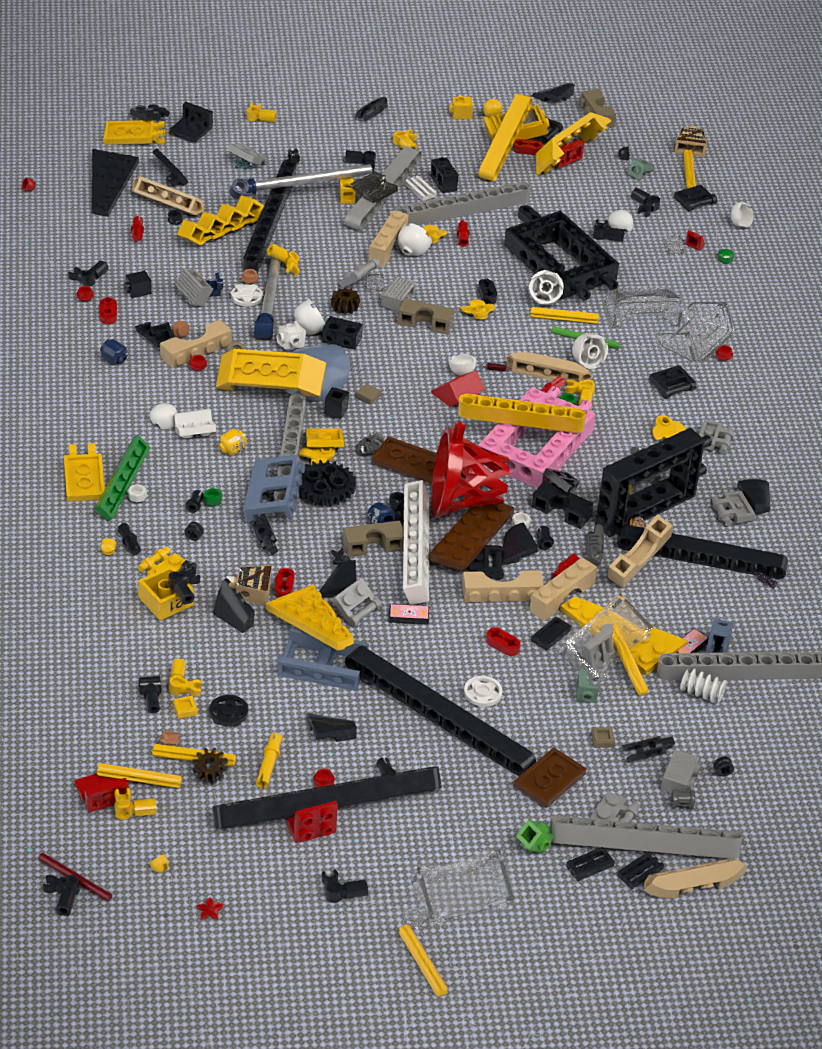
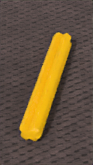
(689, 169)
(564, 315)
(629, 662)
(185, 753)
(139, 775)
(423, 960)

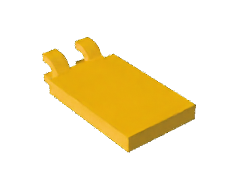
(134, 132)
(83, 474)

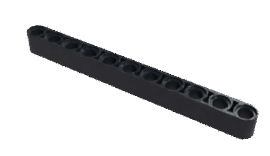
(268, 219)
(440, 711)
(343, 793)

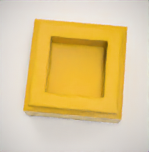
(185, 707)

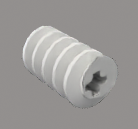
(703, 686)

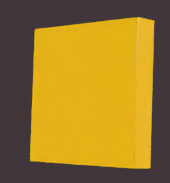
(324, 437)

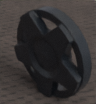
(228, 712)

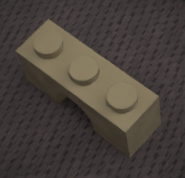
(593, 102)
(414, 311)
(387, 534)

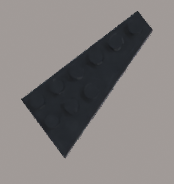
(109, 177)

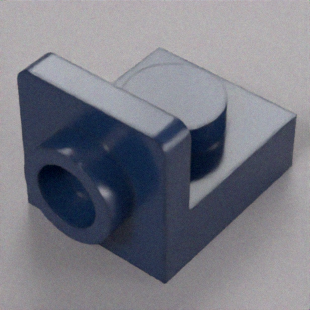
(217, 285)

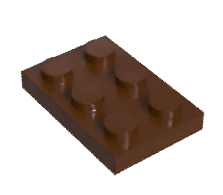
(550, 777)

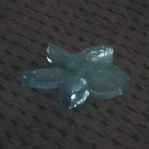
(242, 163)

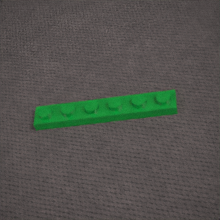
(122, 478)

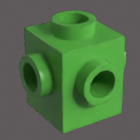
(535, 836)

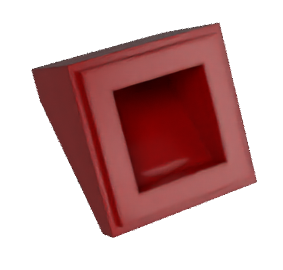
(694, 240)

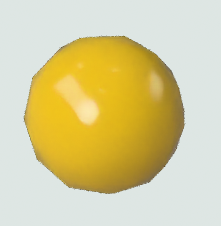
(492, 107)

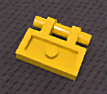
(162, 556)

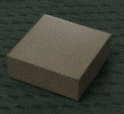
(368, 393)
(603, 737)

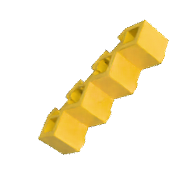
(227, 219)

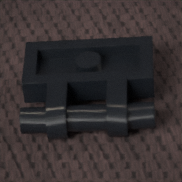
(153, 112)

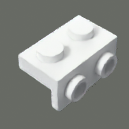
(194, 423)

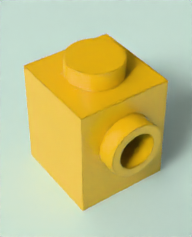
(461, 107)

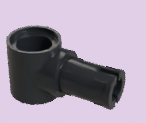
(151, 689)

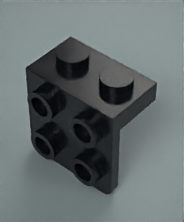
(195, 122)

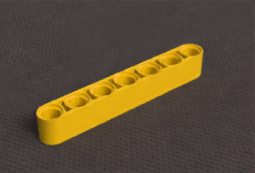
(505, 137)
(521, 413)

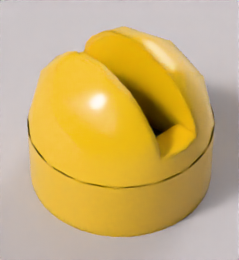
(108, 546)
(160, 864)

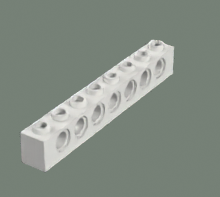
(416, 543)

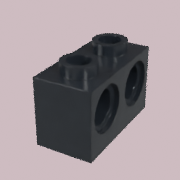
(444, 175)
(342, 332)

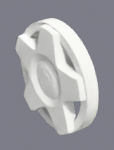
(246, 294)
(483, 693)

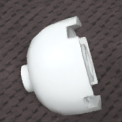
(413, 240)
(546, 288)
(308, 318)
(589, 350)

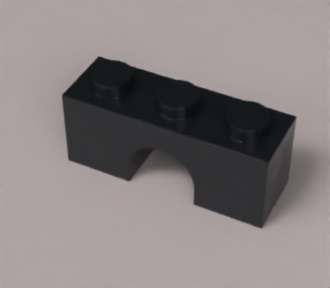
(550, 497)

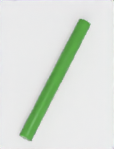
(572, 334)

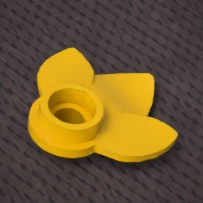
(432, 230)
(478, 309)
(666, 427)
(318, 453)

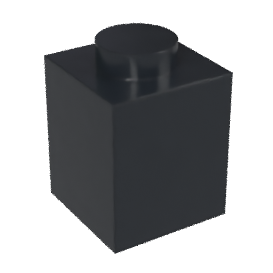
(138, 284)
(336, 403)

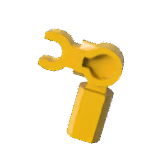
(255, 113)
(404, 139)
(290, 259)
(585, 388)
(178, 684)
(125, 809)

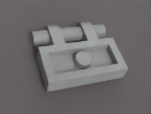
(248, 154)
(715, 430)
(737, 505)
(613, 806)

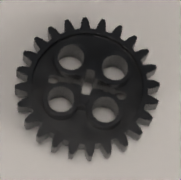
(327, 483)

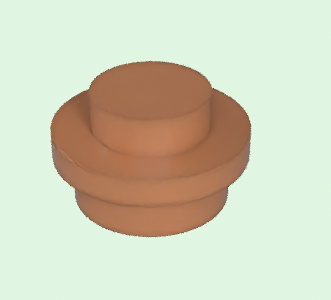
(249, 276)
(180, 329)
(169, 738)

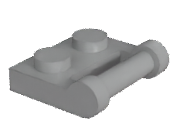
(359, 271)
(352, 597)
(600, 648)

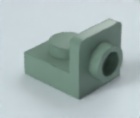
(639, 167)
(585, 691)

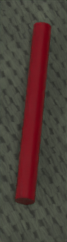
(87, 884)

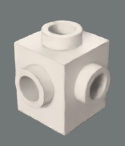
(291, 336)

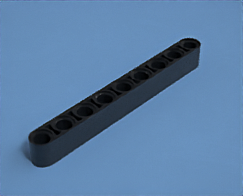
(711, 553)

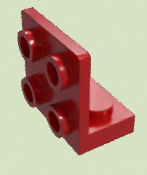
(572, 153)
(99, 791)
(313, 822)

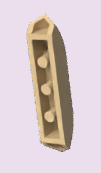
(167, 196)
(546, 367)
(669, 883)

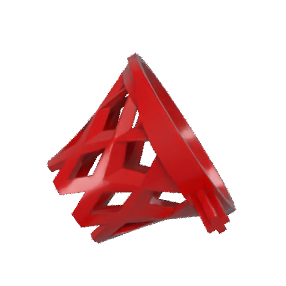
(468, 458)

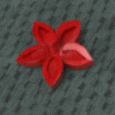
(210, 908)

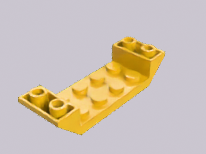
(586, 128)
(271, 370)

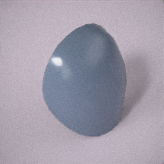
(336, 367)

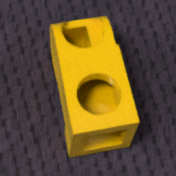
(347, 194)

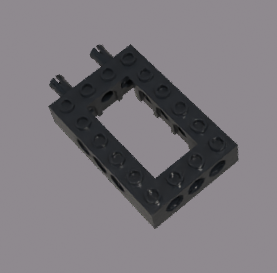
(597, 265)
(679, 453)

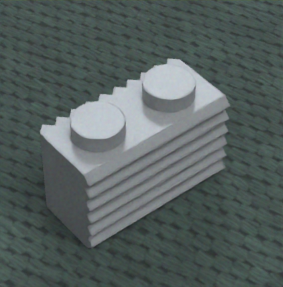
(193, 287)
(396, 292)
(680, 772)

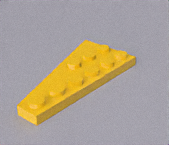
(312, 615)
(645, 654)

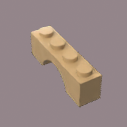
(384, 240)
(179, 351)
(629, 564)
(480, 588)
(548, 598)

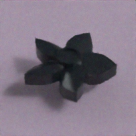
(339, 556)

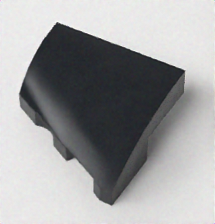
(556, 93)
(156, 333)
(757, 494)
(518, 543)
(340, 579)
(233, 608)
(328, 726)

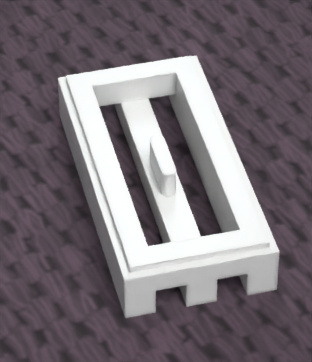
(420, 186)

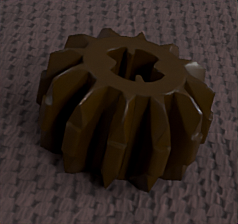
(345, 301)
(203, 759)

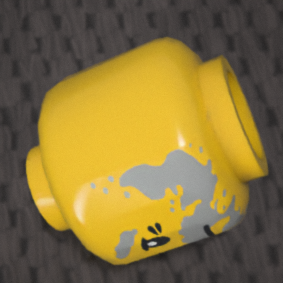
(232, 442)

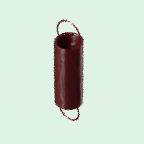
(494, 366)

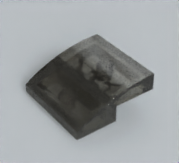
(374, 187)

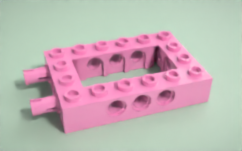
(553, 455)

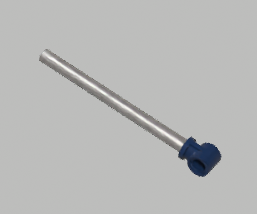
(250, 186)
(265, 320)

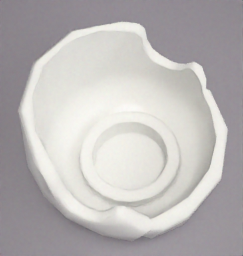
(741, 215)
(621, 219)
(462, 364)
(163, 415)

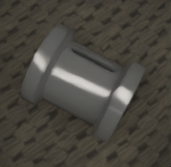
(684, 799)

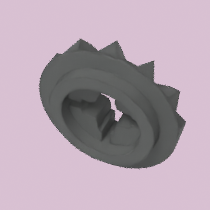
(370, 443)

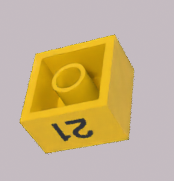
(158, 596)

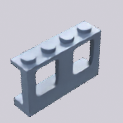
(260, 483)
(322, 670)

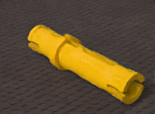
(271, 753)

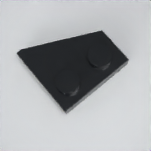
(562, 479)

